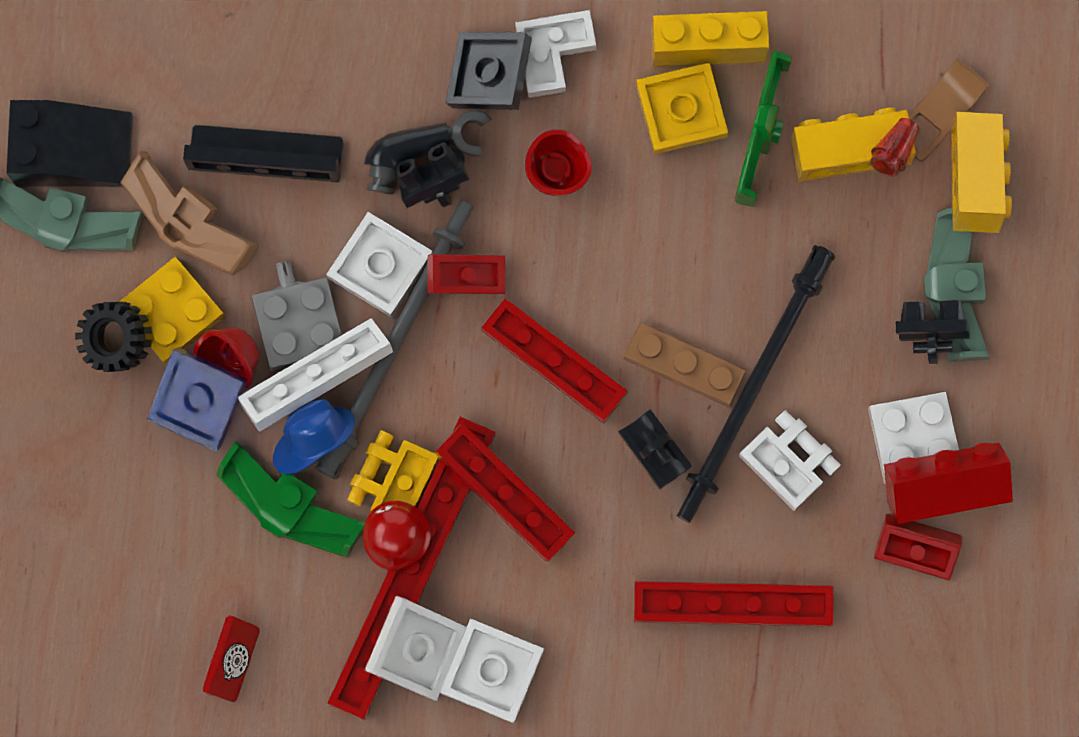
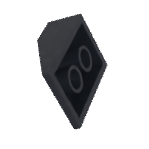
(67, 144)

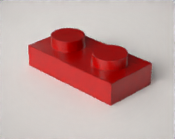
(466, 274)

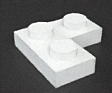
(551, 39)

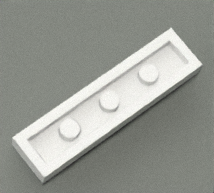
(315, 374)

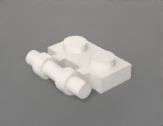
(782, 468)

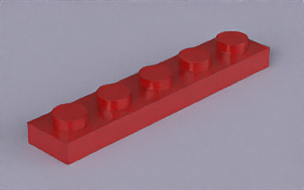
(733, 604)

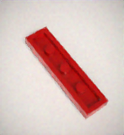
(554, 360)
(504, 492)

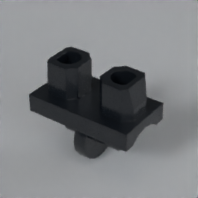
(434, 179)
(916, 327)
(655, 449)

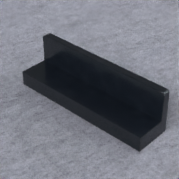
(264, 153)

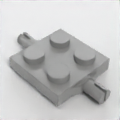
(295, 318)

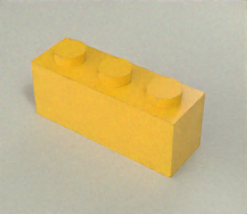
(710, 38)
(842, 144)
(979, 172)

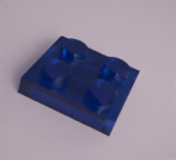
(196, 399)

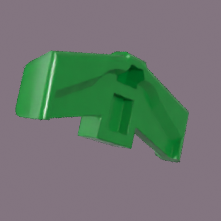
(765, 128)
(287, 505)

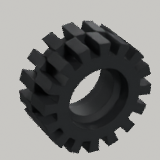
(94, 341)

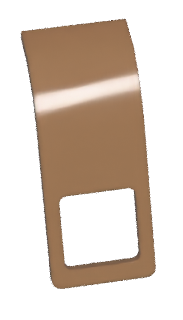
(953, 93)

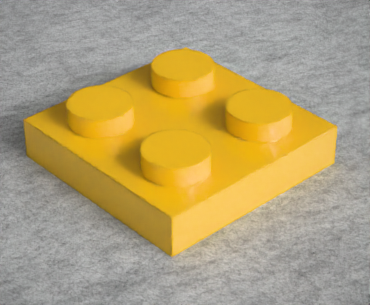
(681, 108)
(175, 308)

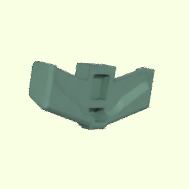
(63, 220)
(953, 278)

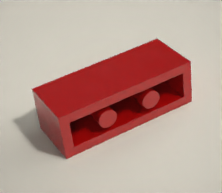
(948, 482)

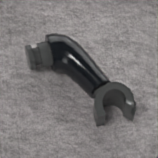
(416, 143)

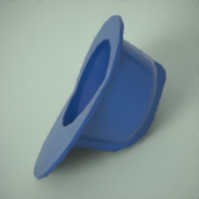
(311, 434)

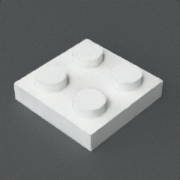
(379, 264)
(912, 428)
(415, 648)
(492, 671)

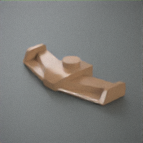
(185, 218)

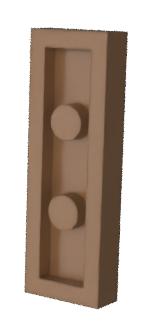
(684, 364)

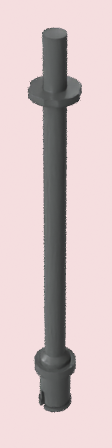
(332, 462)

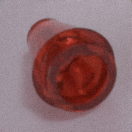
(894, 149)

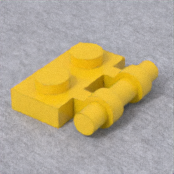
(406, 478)

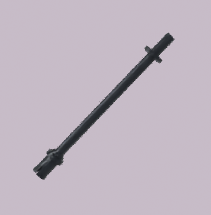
(806, 285)

